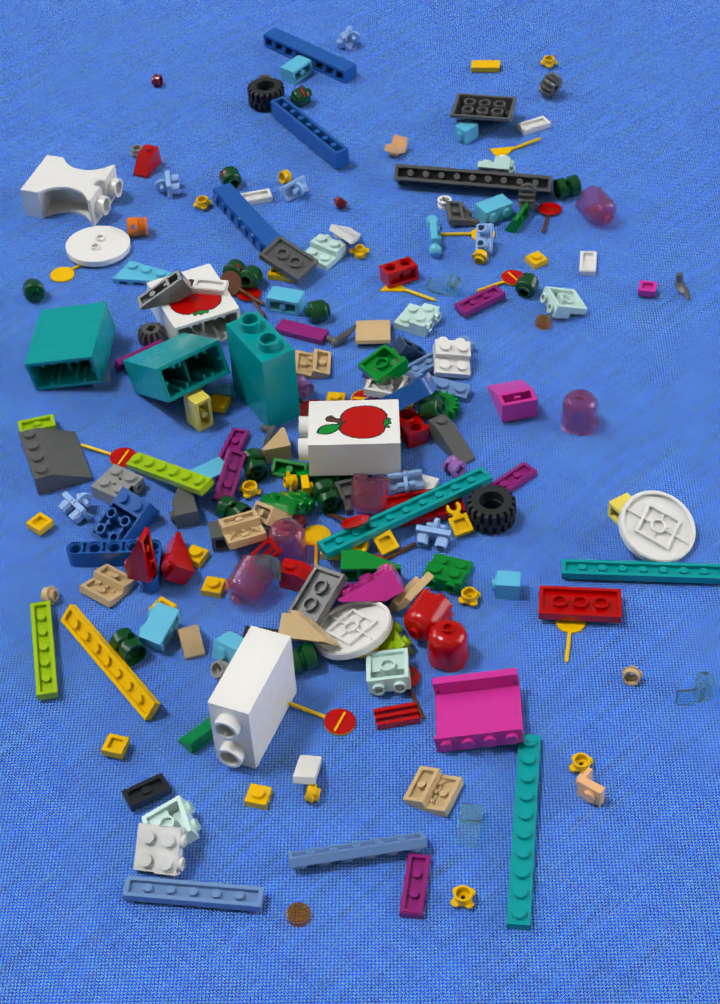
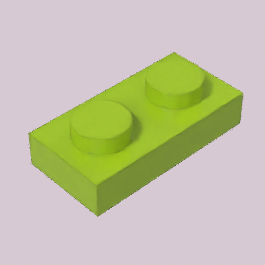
(45, 421)

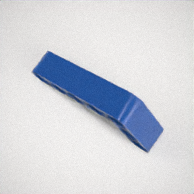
(414, 391)
(113, 553)

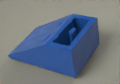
(125, 517)

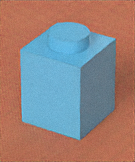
(466, 131)
(507, 585)

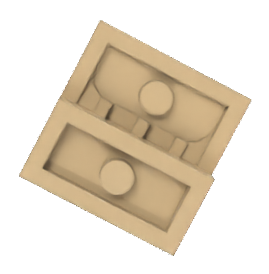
(373, 331)
(313, 365)
(242, 529)
(107, 585)
(411, 590)
(433, 791)

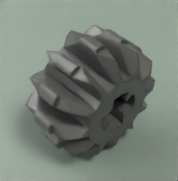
(550, 85)
(527, 194)
(150, 333)

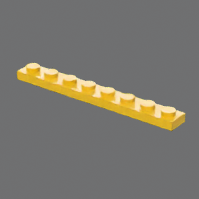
(110, 662)

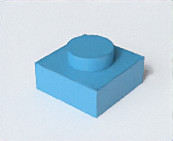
(225, 390)

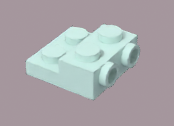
(501, 164)
(326, 250)
(562, 302)
(418, 319)
(388, 671)
(175, 813)

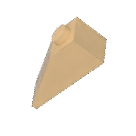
(304, 629)

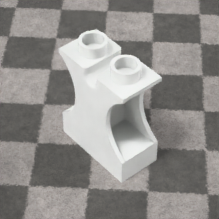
(64, 189)

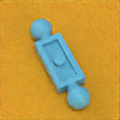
(435, 237)

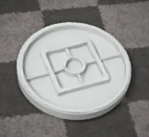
(98, 246)
(656, 527)
(357, 628)

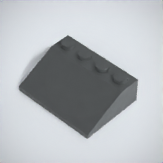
(484, 107)
(54, 459)

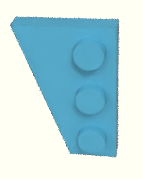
(139, 273)

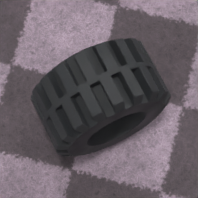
(263, 91)
(491, 509)

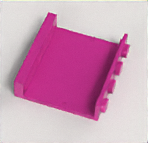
(478, 710)

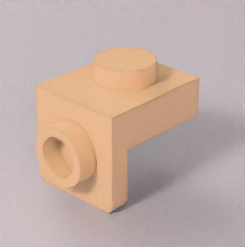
(398, 145)
(588, 789)

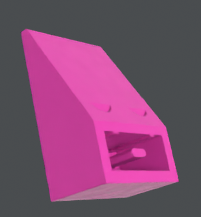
(513, 400)
(374, 587)

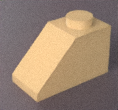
(269, 514)

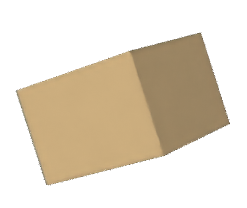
(278, 447)
(191, 641)

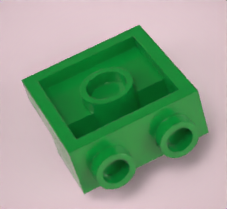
(384, 364)
(291, 502)
(449, 573)

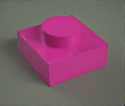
(647, 288)

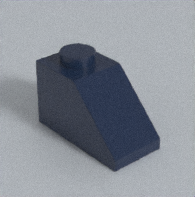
(408, 349)

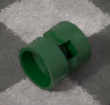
(567, 187)
(255, 465)
(327, 496)
(230, 506)
(128, 646)
(304, 658)

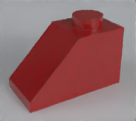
(147, 161)

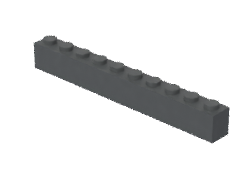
(470, 178)

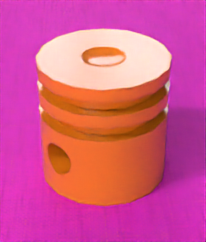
(141, 226)

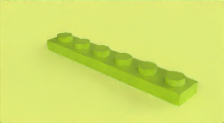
(170, 473)
(44, 650)

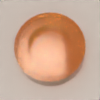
(298, 914)

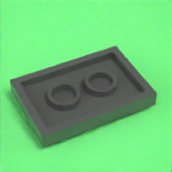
(288, 259)
(318, 593)

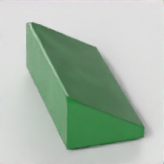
(518, 219)
(280, 466)
(197, 736)

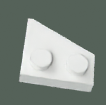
(345, 233)

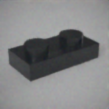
(146, 792)

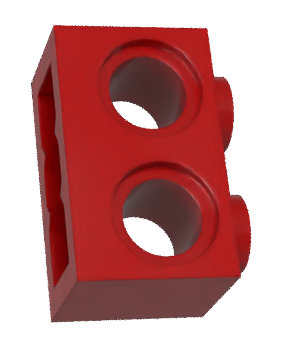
(398, 272)
(412, 428)

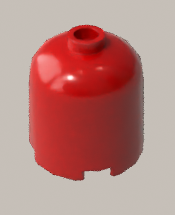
(425, 612)
(448, 646)

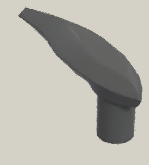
(681, 286)
(341, 338)
(270, 432)

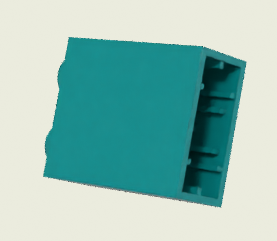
(70, 346)
(177, 367)
(263, 369)

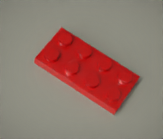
(440, 512)
(580, 604)

